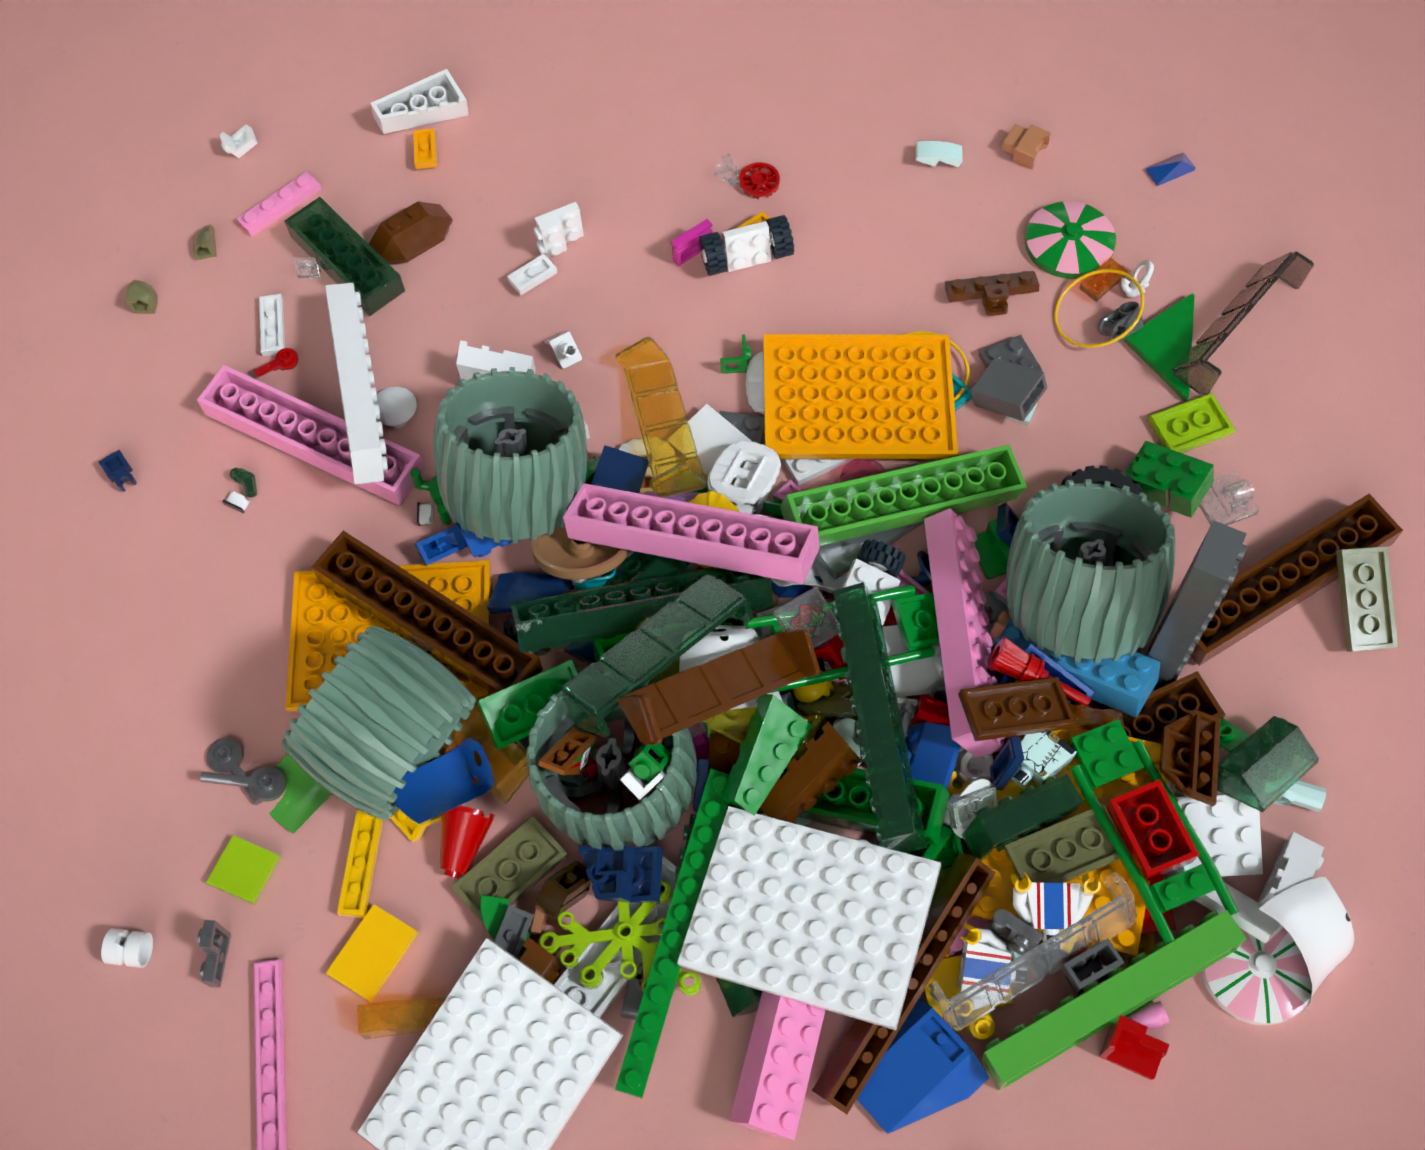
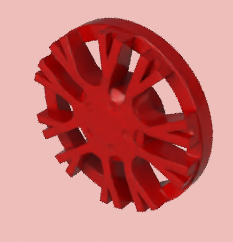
(759, 180)

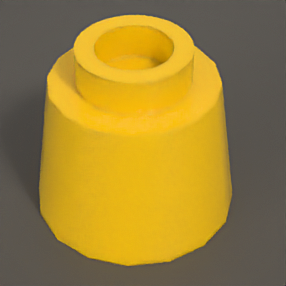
(982, 1028)

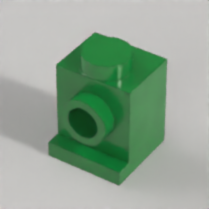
(645, 765)

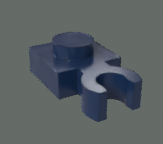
(117, 469)

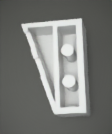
(482, 360)
(1295, 864)

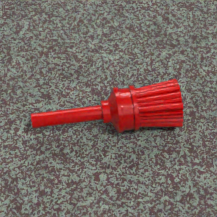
(1017, 663)

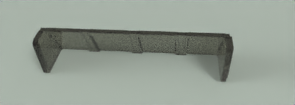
(1193, 367)

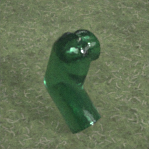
(246, 479)

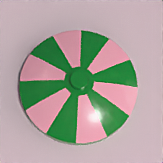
(1069, 239)

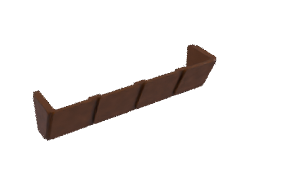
(719, 685)

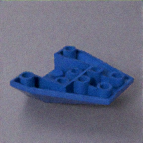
(921, 1072)

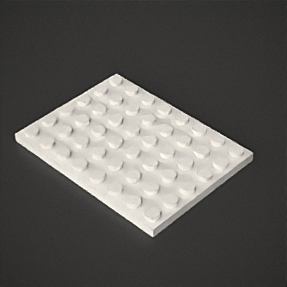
(811, 916)
(493, 1065)

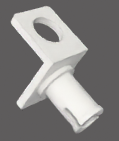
(564, 349)

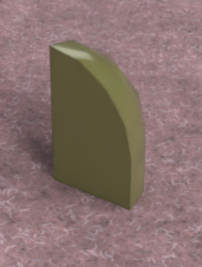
(204, 243)
(141, 297)

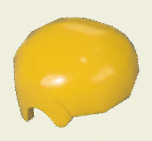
(813, 692)

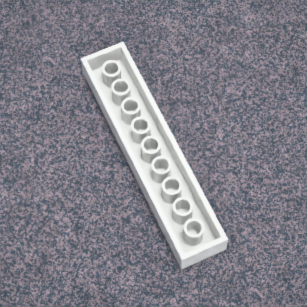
(356, 384)

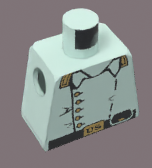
(1043, 757)

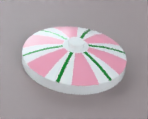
(1261, 980)

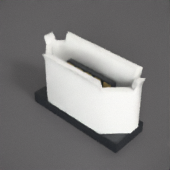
(236, 501)
(424, 514)

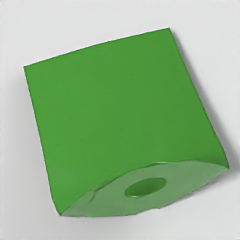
(301, 796)

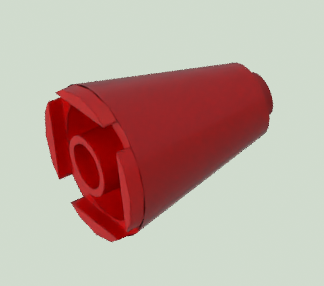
(461, 838)

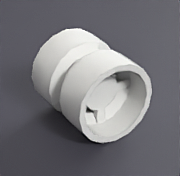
(126, 947)

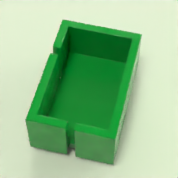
(1165, 470)

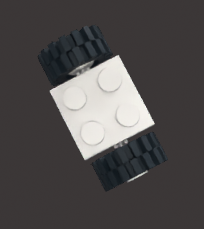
(747, 245)
(878, 568)

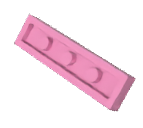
(278, 203)

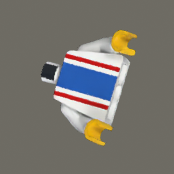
(1052, 904)
(981, 956)

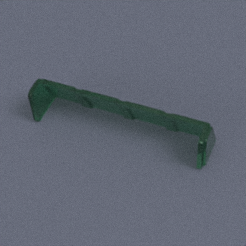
(651, 650)

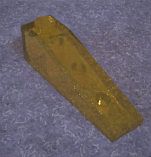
(396, 1017)

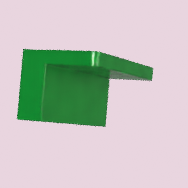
(992, 552)

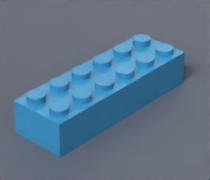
(1116, 684)

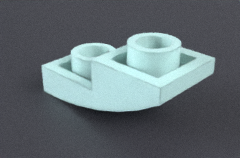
(934, 151)

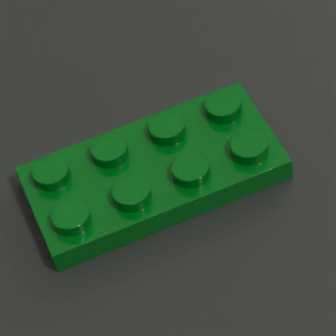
(514, 709)

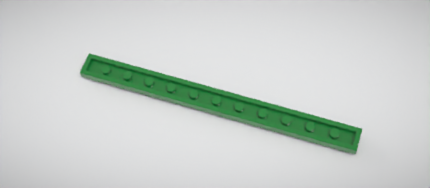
(664, 968)

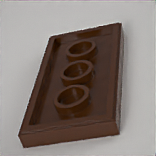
(1016, 709)

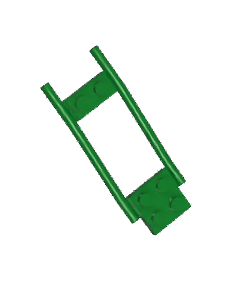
(915, 621)
(1107, 756)

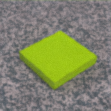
(243, 870)

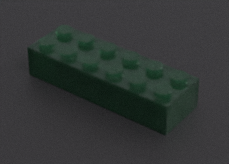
(344, 254)

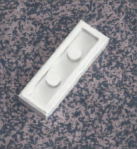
(271, 324)

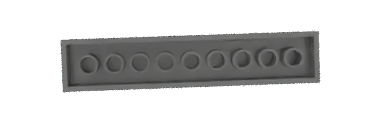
(1196, 600)

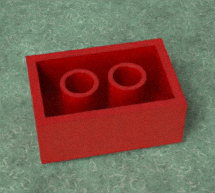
(1152, 830)

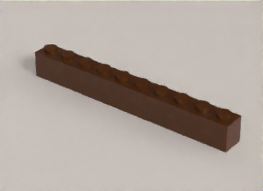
(868, 1042)

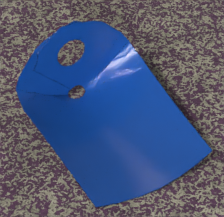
(445, 783)

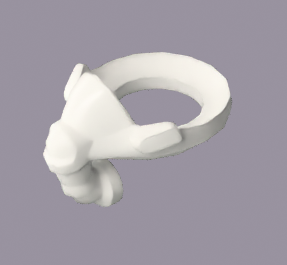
(1133, 291)
(969, 777)

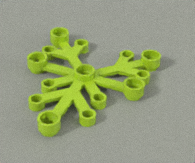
(583, 938)

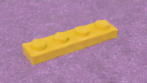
(360, 866)

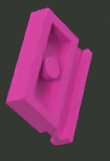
(687, 244)

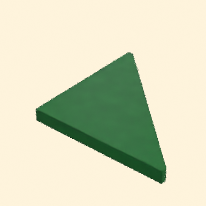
(1166, 341)

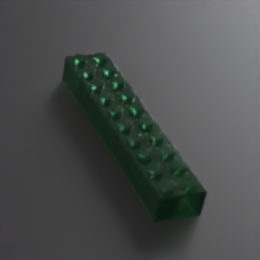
(618, 607)
(878, 720)

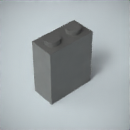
(1009, 389)

